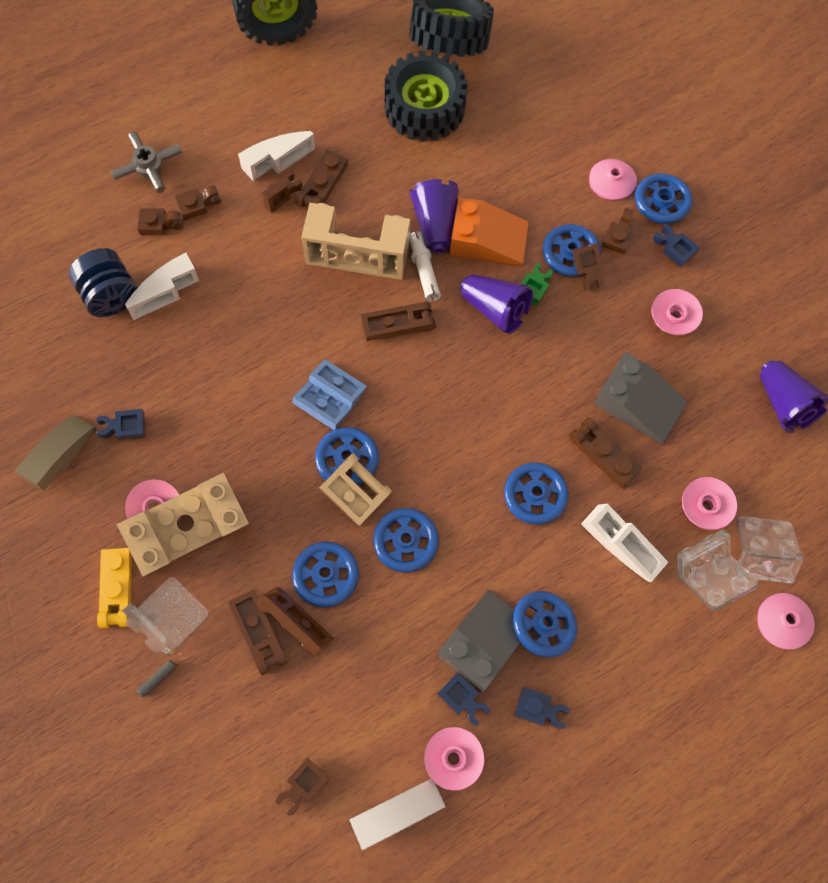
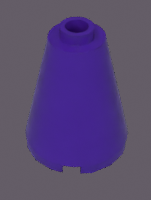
(436, 211)
(498, 300)
(792, 396)

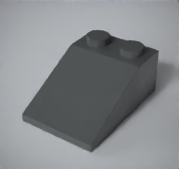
(641, 398)
(481, 642)

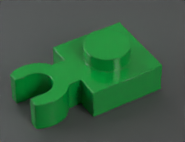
(538, 283)

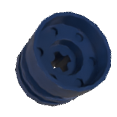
(102, 282)

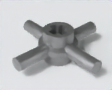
(146, 162)

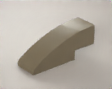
(55, 452)

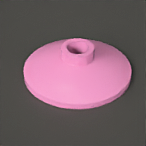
(610, 186)
(678, 303)
(147, 492)
(719, 497)
(775, 627)
(470, 758)

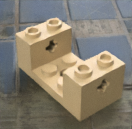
(360, 255)
(155, 533)

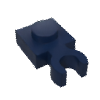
(677, 248)
(126, 425)
(459, 696)
(535, 708)

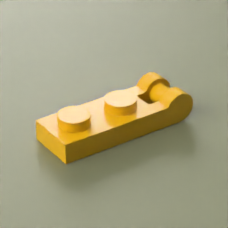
(114, 586)

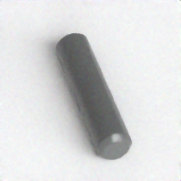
(156, 678)

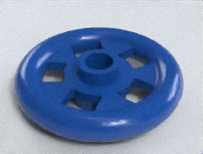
(665, 192)
(554, 239)
(346, 435)
(523, 511)
(421, 556)
(344, 587)
(560, 610)

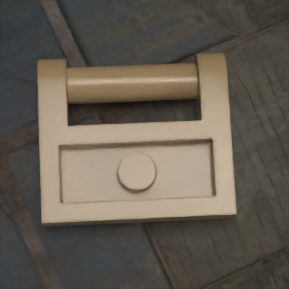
(349, 495)

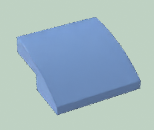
(329, 394)

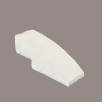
(276, 153)
(162, 287)
(624, 542)
(397, 814)

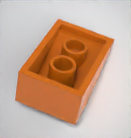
(488, 233)

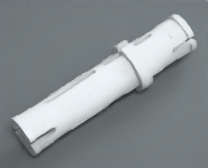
(421, 257)

